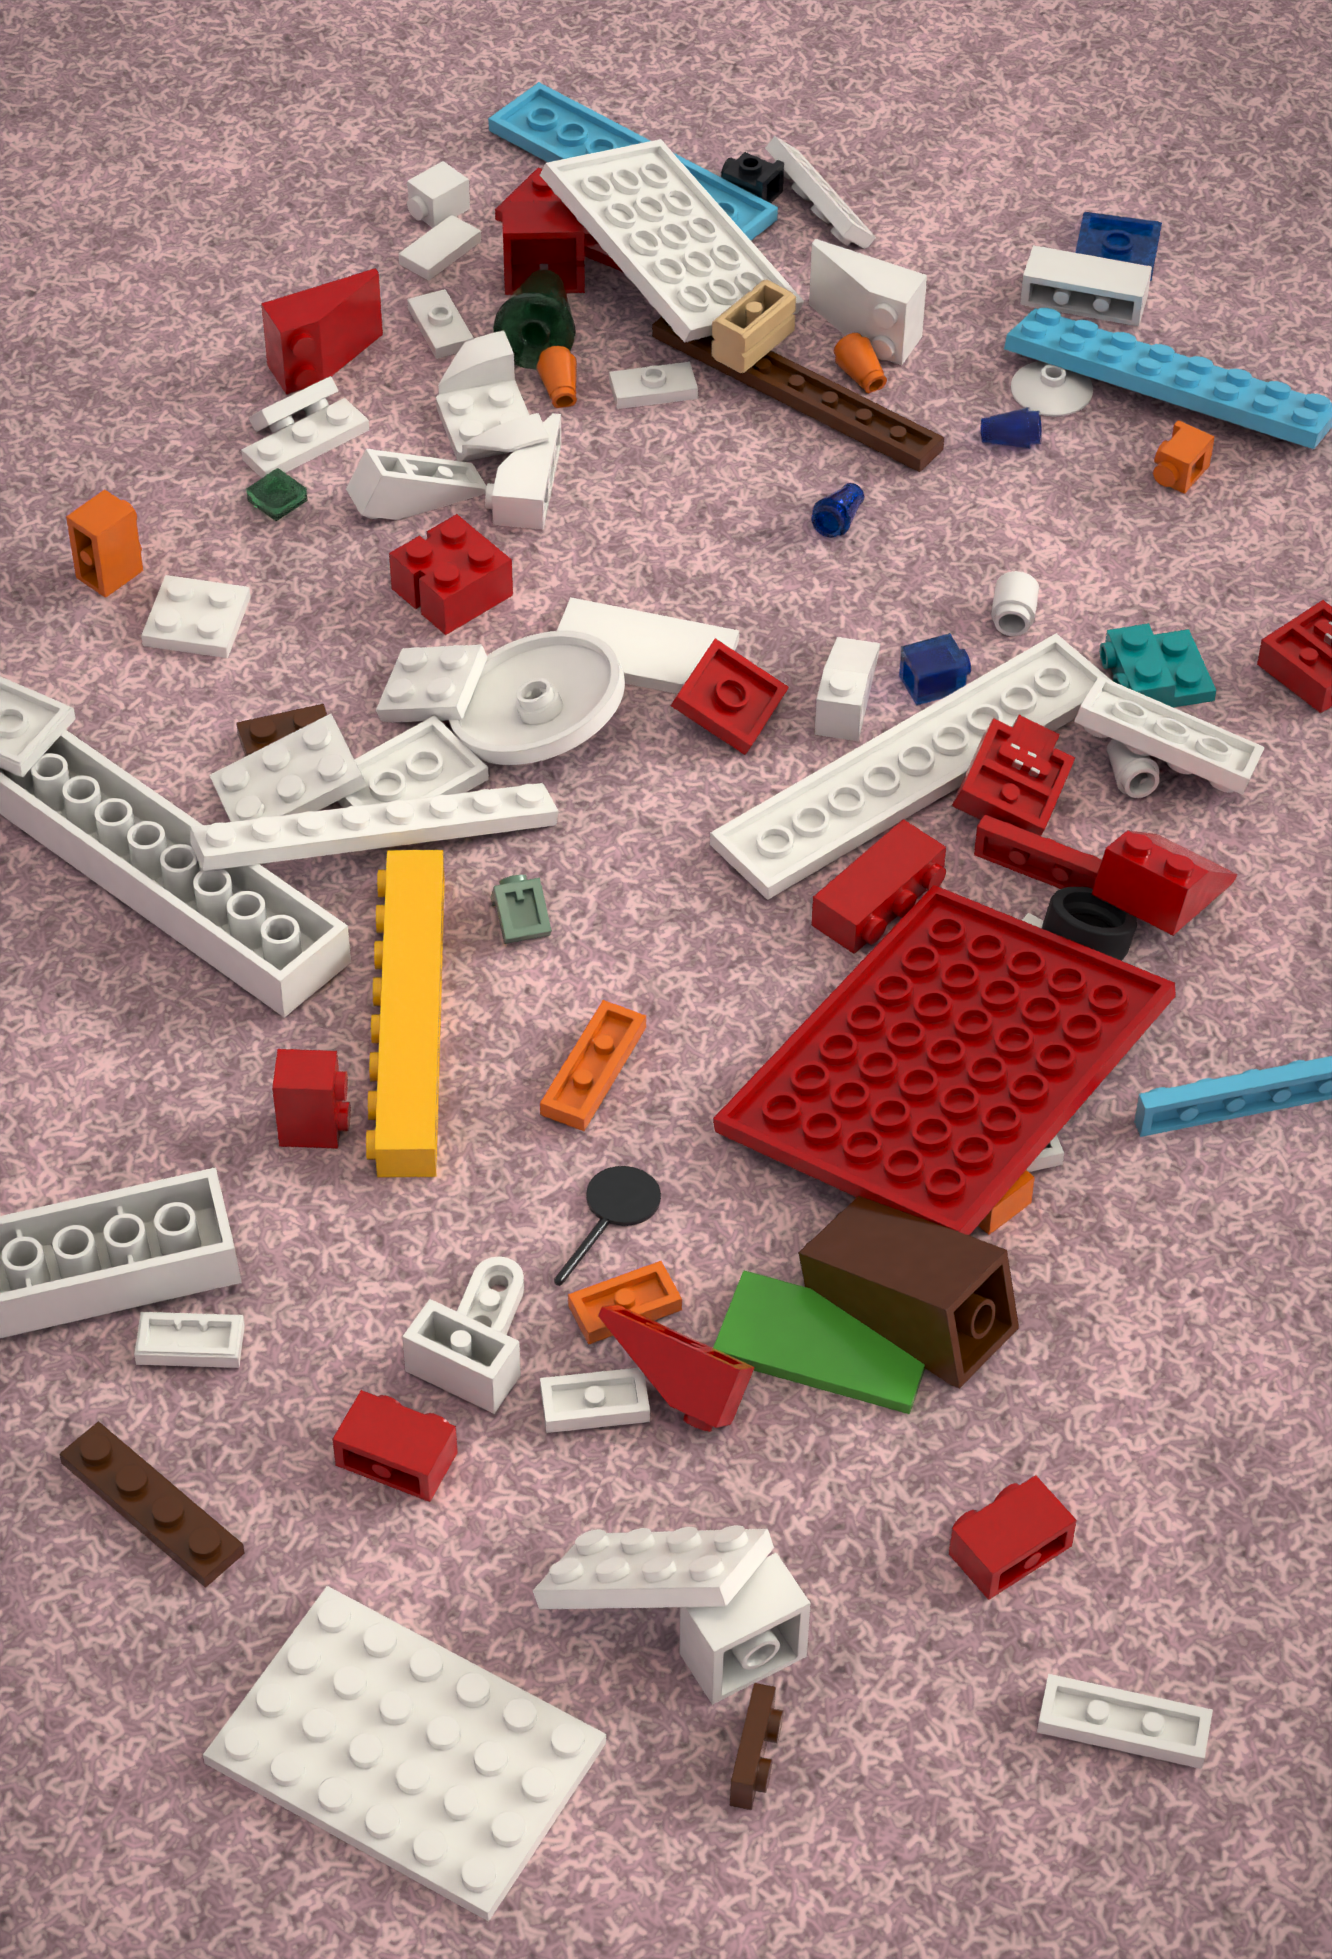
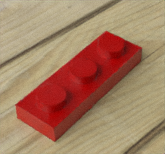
(1034, 855)

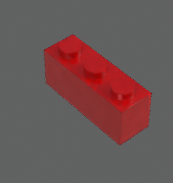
(879, 887)

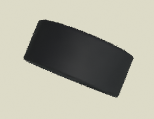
(1090, 921)

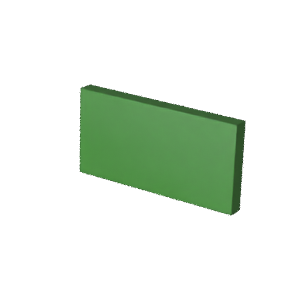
(813, 1342)

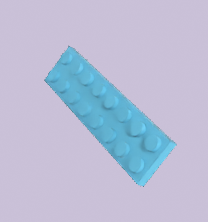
(563, 129)
(1172, 377)

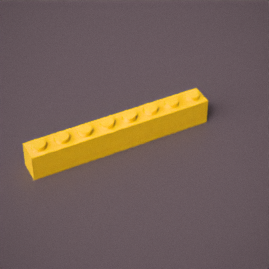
(408, 1016)

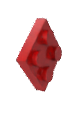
(729, 696)

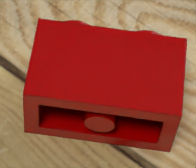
(310, 1098)
(395, 1445)
(1011, 1536)

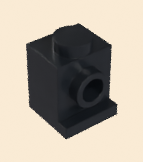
(755, 175)

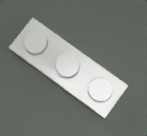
(306, 438)
(1125, 1721)

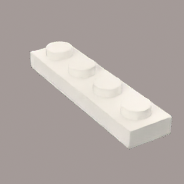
(826, 201)

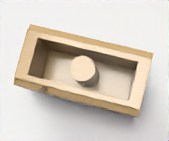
(753, 326)

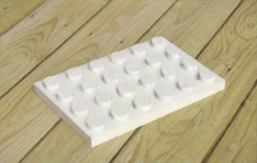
(663, 232)
(406, 1751)

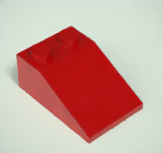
(321, 329)
(1158, 880)

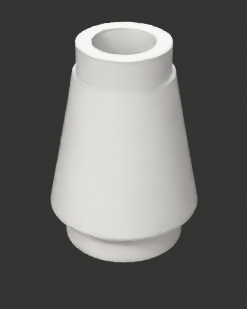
(1132, 770)

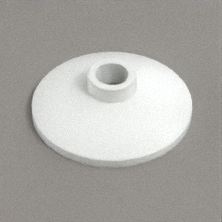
(1051, 389)

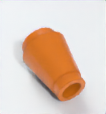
(859, 361)
(559, 374)

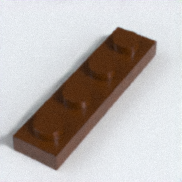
(152, 1504)

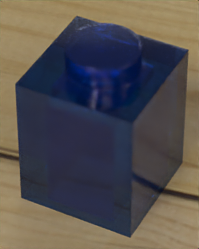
(933, 668)

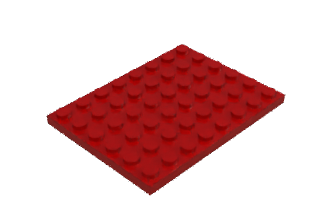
(945, 1060)

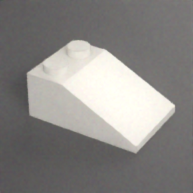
(868, 299)

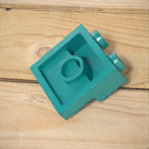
(1158, 665)

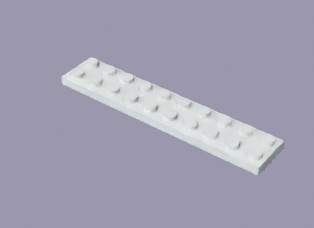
(899, 769)

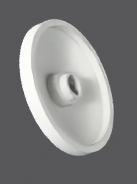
(541, 697)

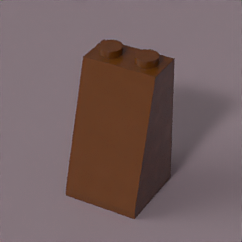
(916, 1285)

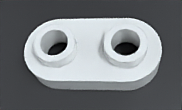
(488, 1305)

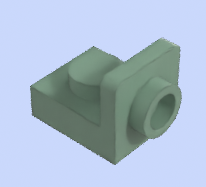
(521, 909)

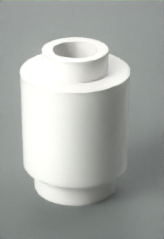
(1014, 603)

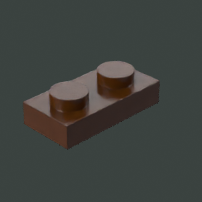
(262, 731)
(751, 1768)

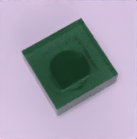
(276, 494)

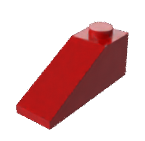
(683, 1370)

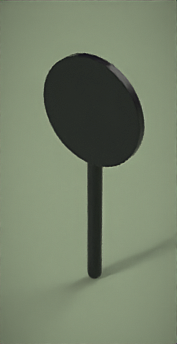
(617, 1197)

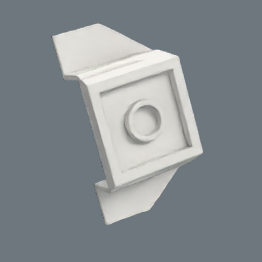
(483, 403)

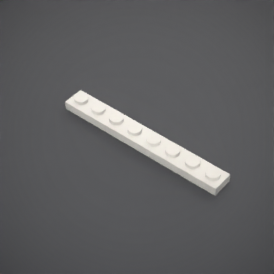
(372, 826)

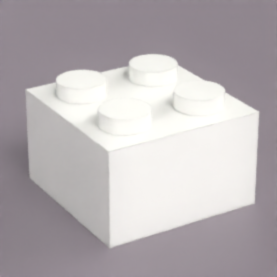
(751, 1636)

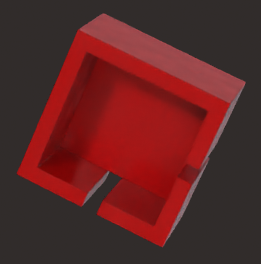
(542, 235)
(451, 574)

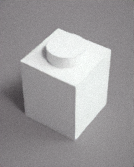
(438, 194)

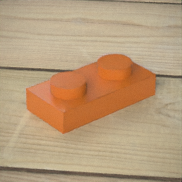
(644, 1291)

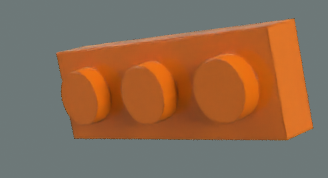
(593, 1065)

